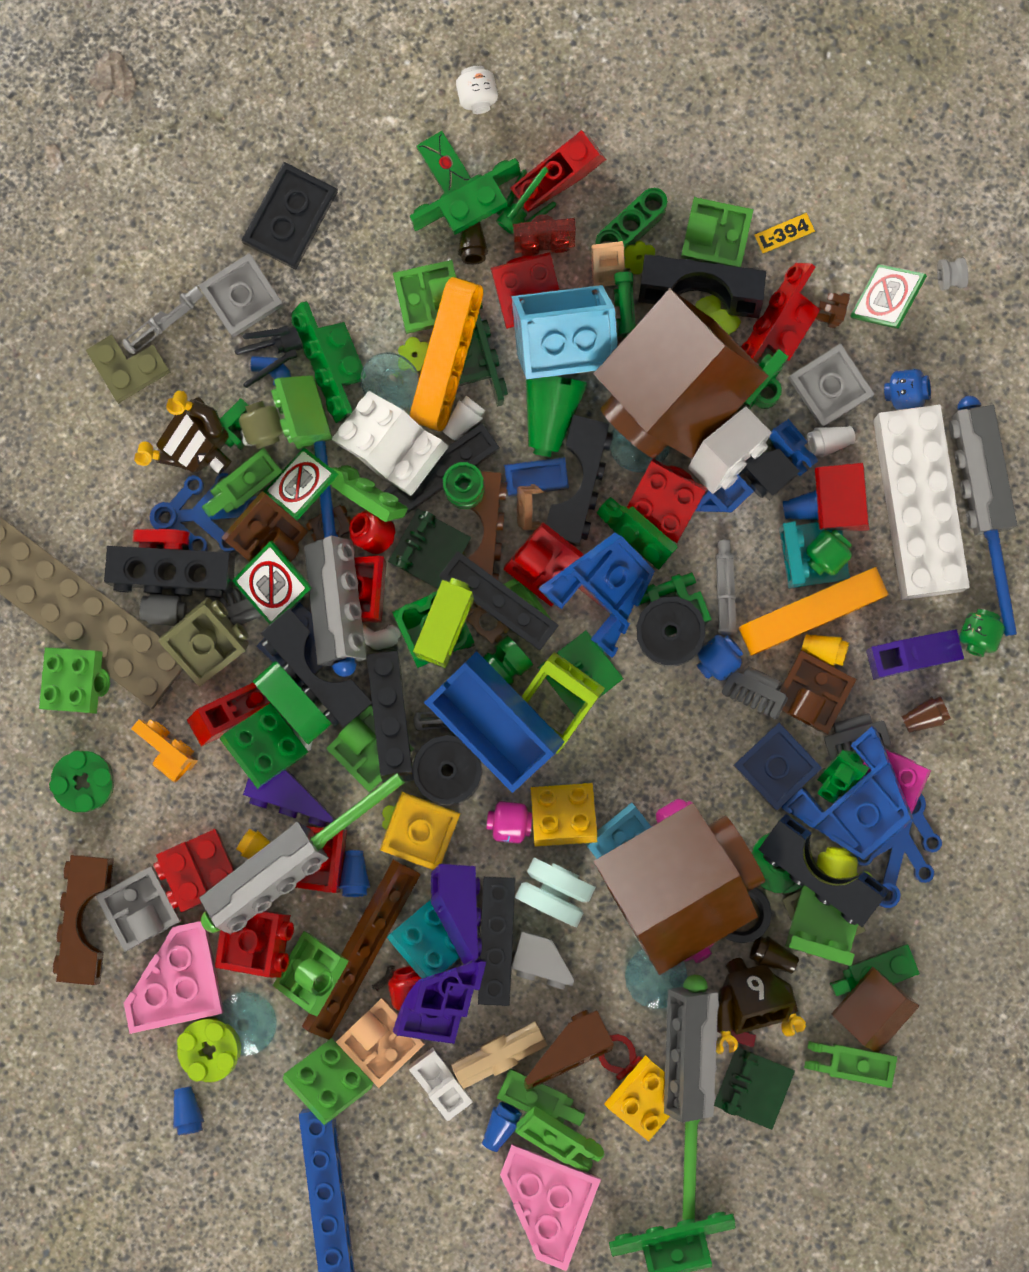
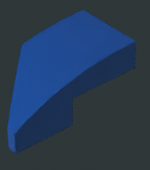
(727, 499)

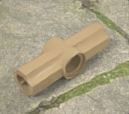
(499, 1055)

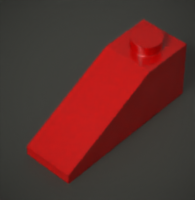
(225, 713)

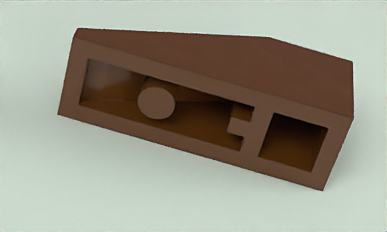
(577, 1044)

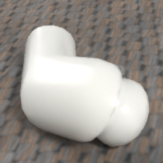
(383, 638)

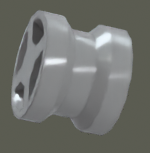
(952, 273)

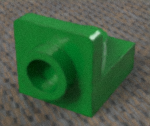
(231, 423)

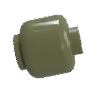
(261, 424)

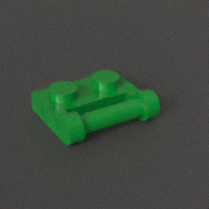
(624, 299)

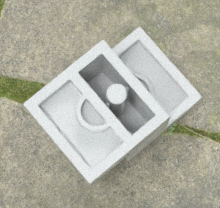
(390, 442)

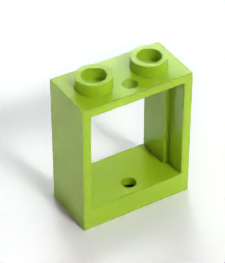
(444, 622)
(573, 680)

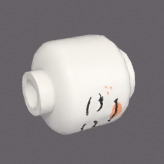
(476, 89)

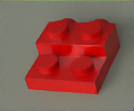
(193, 869)
(258, 946)

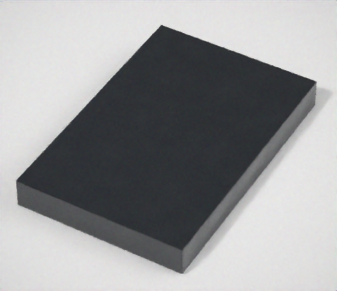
(289, 215)

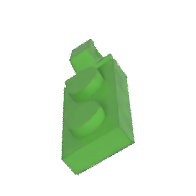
(242, 483)
(543, 1097)

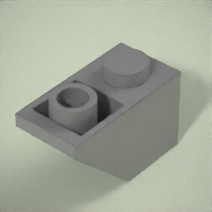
(541, 958)

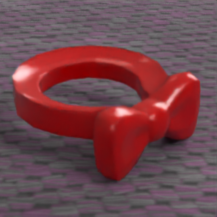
(634, 1060)

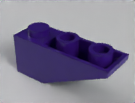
(914, 654)
(290, 796)
(455, 902)

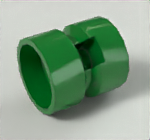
(463, 485)
(508, 660)

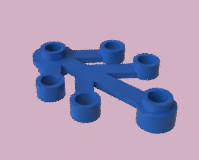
(196, 514)
(903, 843)

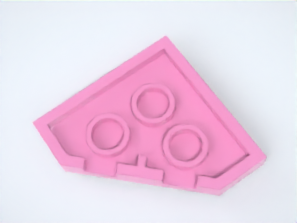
(176, 983)
(549, 1202)

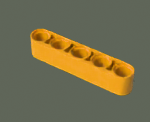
(446, 353)
(813, 611)

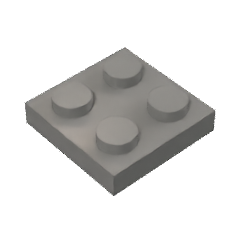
(241, 295)
(831, 386)

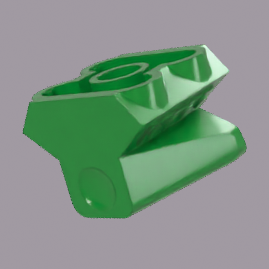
(412, 619)

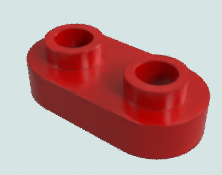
(161, 537)

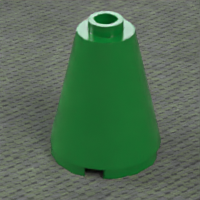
(550, 411)

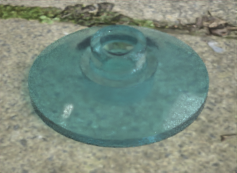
(376, 379)
(259, 1015)

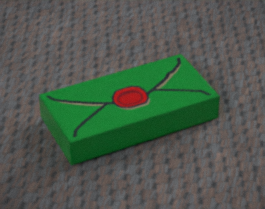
(443, 162)

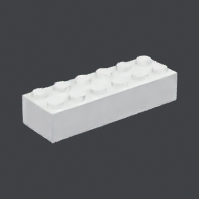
(921, 502)

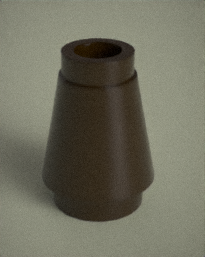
(473, 245)
(772, 954)

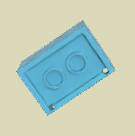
(564, 331)

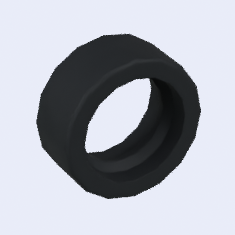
(762, 923)

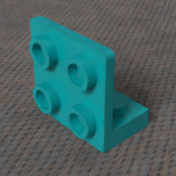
(794, 544)

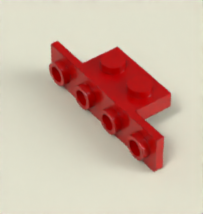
(786, 316)

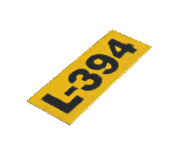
(784, 233)

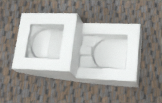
(440, 1084)

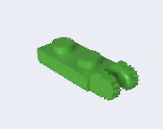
(366, 495)
(855, 1064)
(559, 1139)

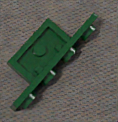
(482, 360)

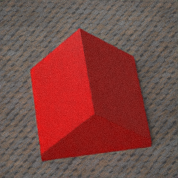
(842, 497)
(371, 586)
(329, 875)

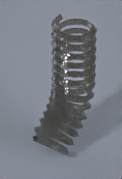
(382, 982)

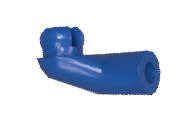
(260, 363)

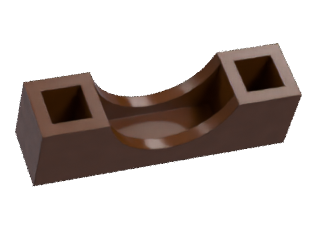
(492, 520)
(78, 959)

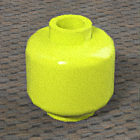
(837, 862)

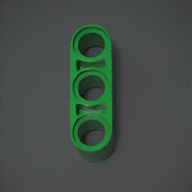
(635, 212)
(291, 702)

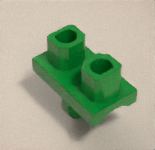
(841, 775)

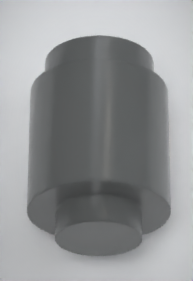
(162, 609)

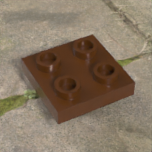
(263, 523)
(815, 692)

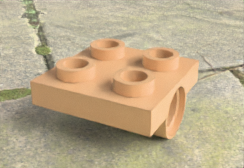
(375, 1045)

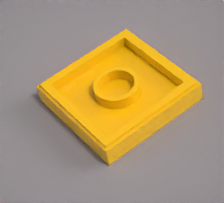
(419, 831)

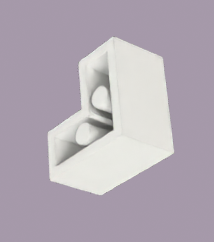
(727, 449)

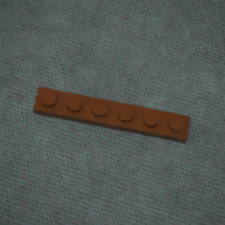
(364, 946)

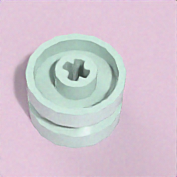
(555, 891)

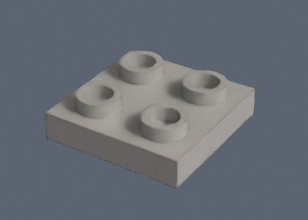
(138, 908)

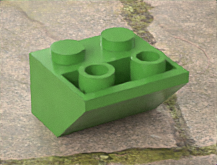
(303, 410)

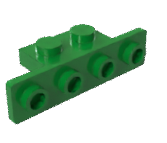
(471, 202)
(331, 357)
(675, 1248)

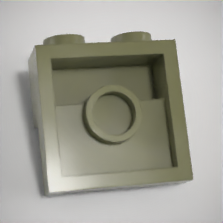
(205, 641)

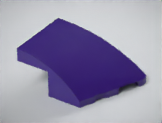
(438, 1003)

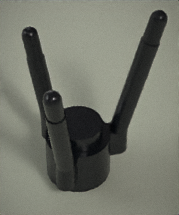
(283, 339)

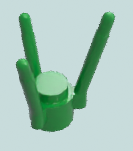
(514, 213)

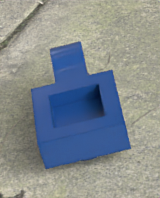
(791, 443)

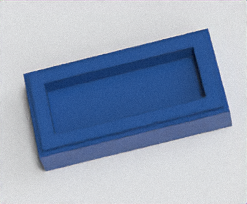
(546, 474)

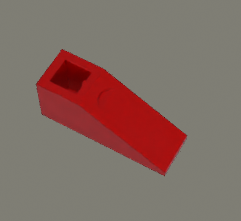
(565, 168)

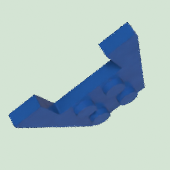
(613, 577)
(867, 812)

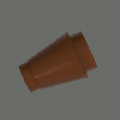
(926, 715)

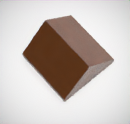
(875, 1010)

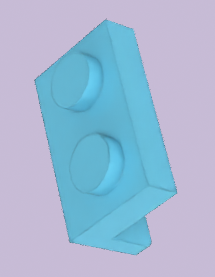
(618, 830)

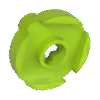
(195, 1062)

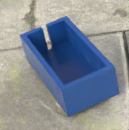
(494, 722)

